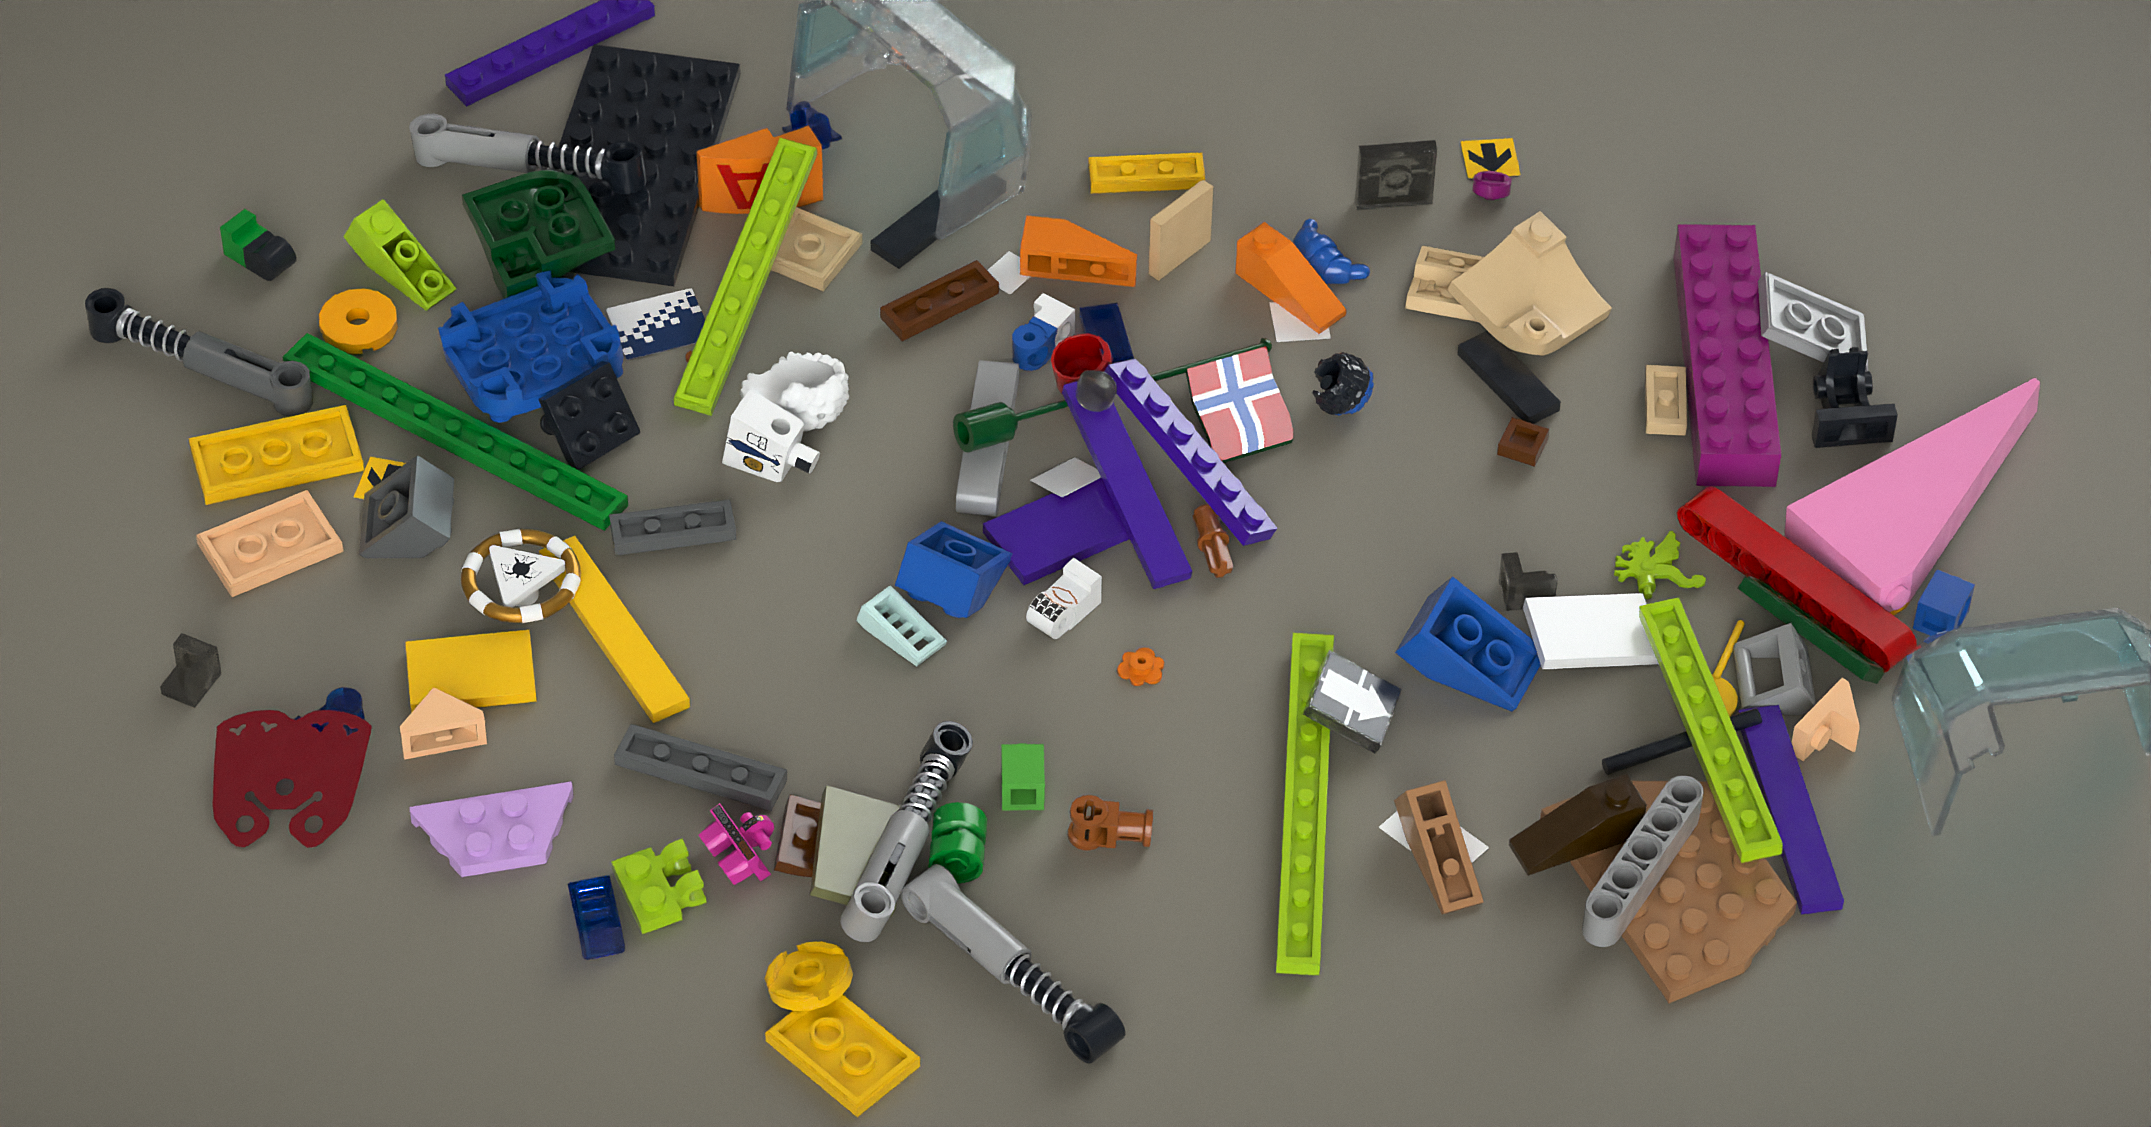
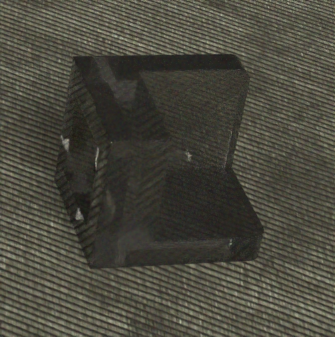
(1518, 585)
(194, 672)

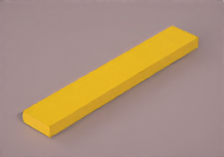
(623, 640)

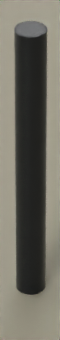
(1670, 745)

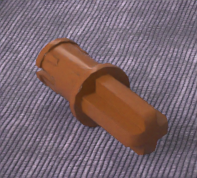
(1213, 541)

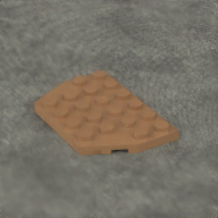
(1705, 909)

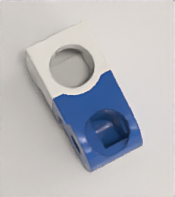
(1036, 340)

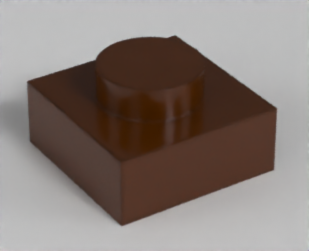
(1523, 441)

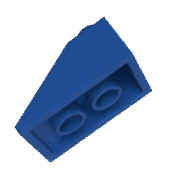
(1470, 647)

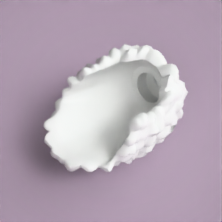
(805, 386)

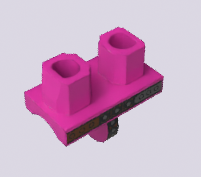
(753, 833)

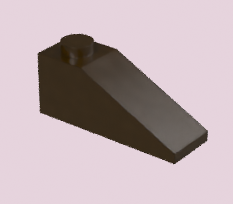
(1581, 826)

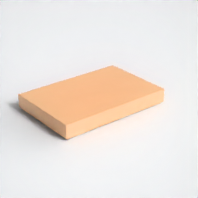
(269, 543)

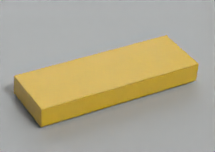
(1145, 172)

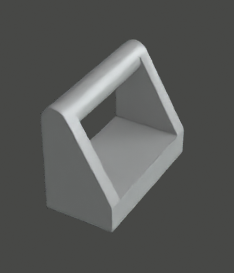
(1784, 643)

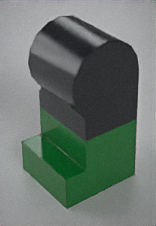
(255, 246)

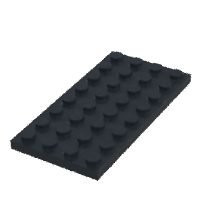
(672, 112)

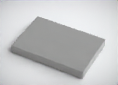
(1807, 319)

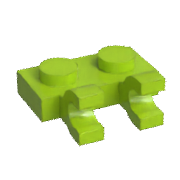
(647, 890)

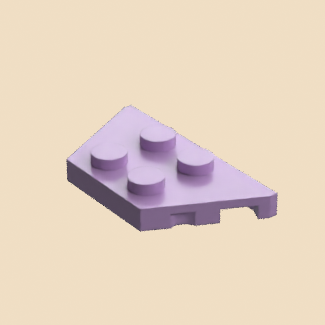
(496, 828)

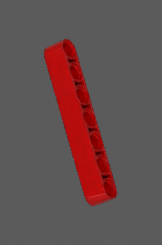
(1769, 556)

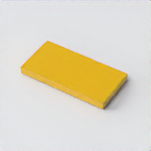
(276, 454)

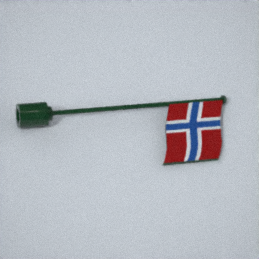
(1229, 394)

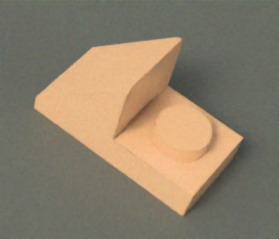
(1830, 718)

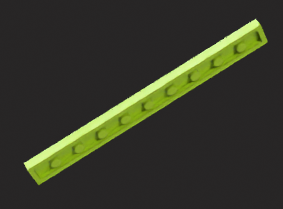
(1303, 816)

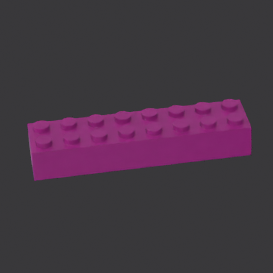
(1726, 357)

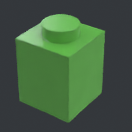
(1022, 776)

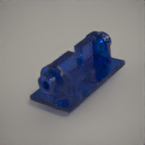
(816, 121)

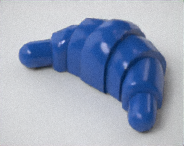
(1325, 257)

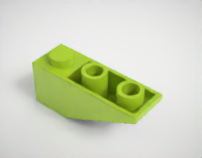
(397, 256)

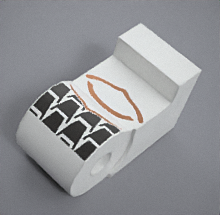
(1066, 600)

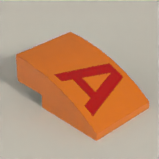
(734, 171)

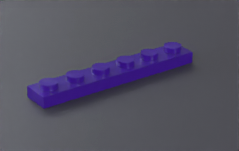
(545, 47)
(1191, 453)

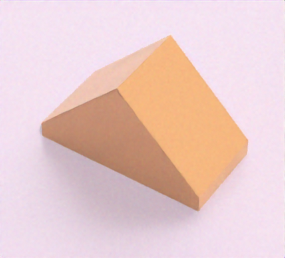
(441, 725)

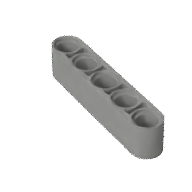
(984, 469)
(1642, 861)

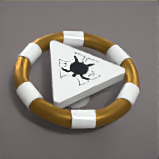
(521, 575)

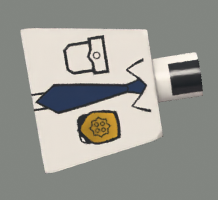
(766, 440)

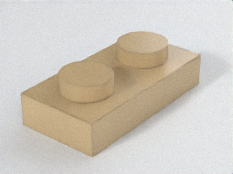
(1665, 400)

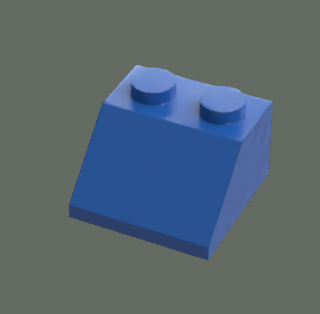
(951, 569)

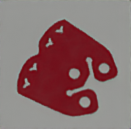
(291, 750)

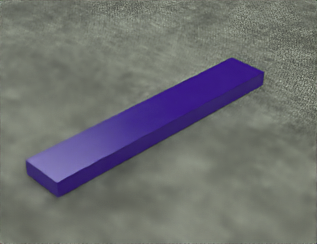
(1131, 492)
(1792, 813)

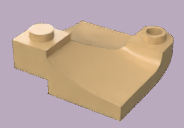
(1531, 290)

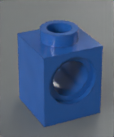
(1943, 604)

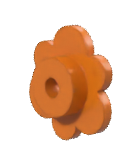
(1141, 667)

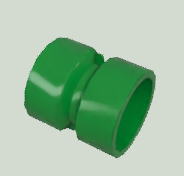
(959, 840)

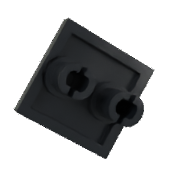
(588, 415)

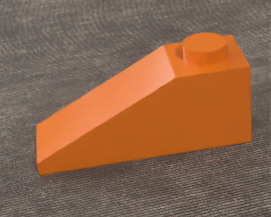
(1069, 252)
(1286, 277)

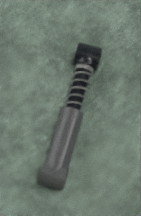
(282, 383)

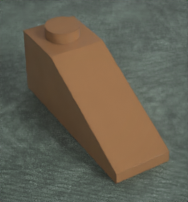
(1439, 846)

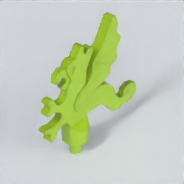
(1658, 566)

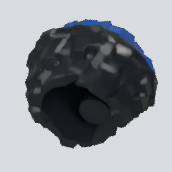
(1345, 384)

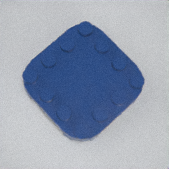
(528, 345)

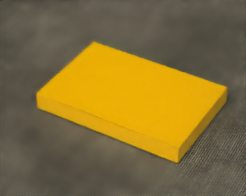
(473, 668)
(844, 1052)

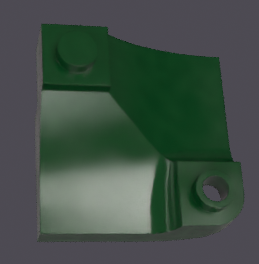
(536, 227)

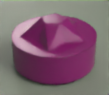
(1491, 185)

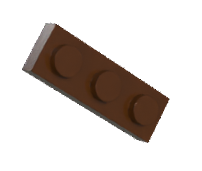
(939, 300)

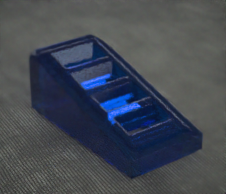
(597, 918)

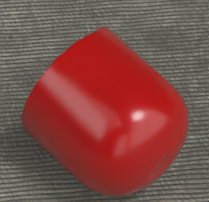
(1077, 355)

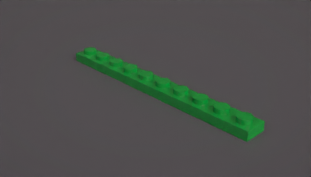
(458, 432)

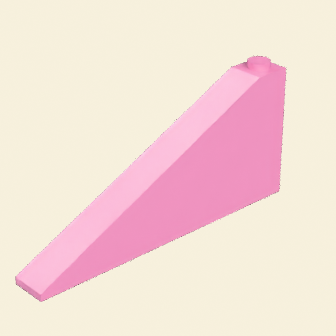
(1901, 511)

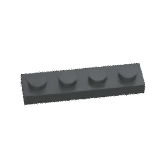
(700, 767)

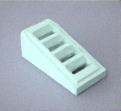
(892, 602)

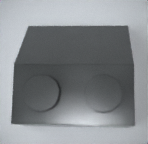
(407, 512)

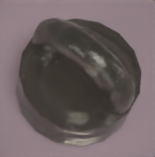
(1095, 390)

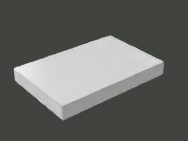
(1588, 631)

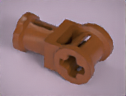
(1106, 824)

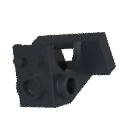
(1846, 382)

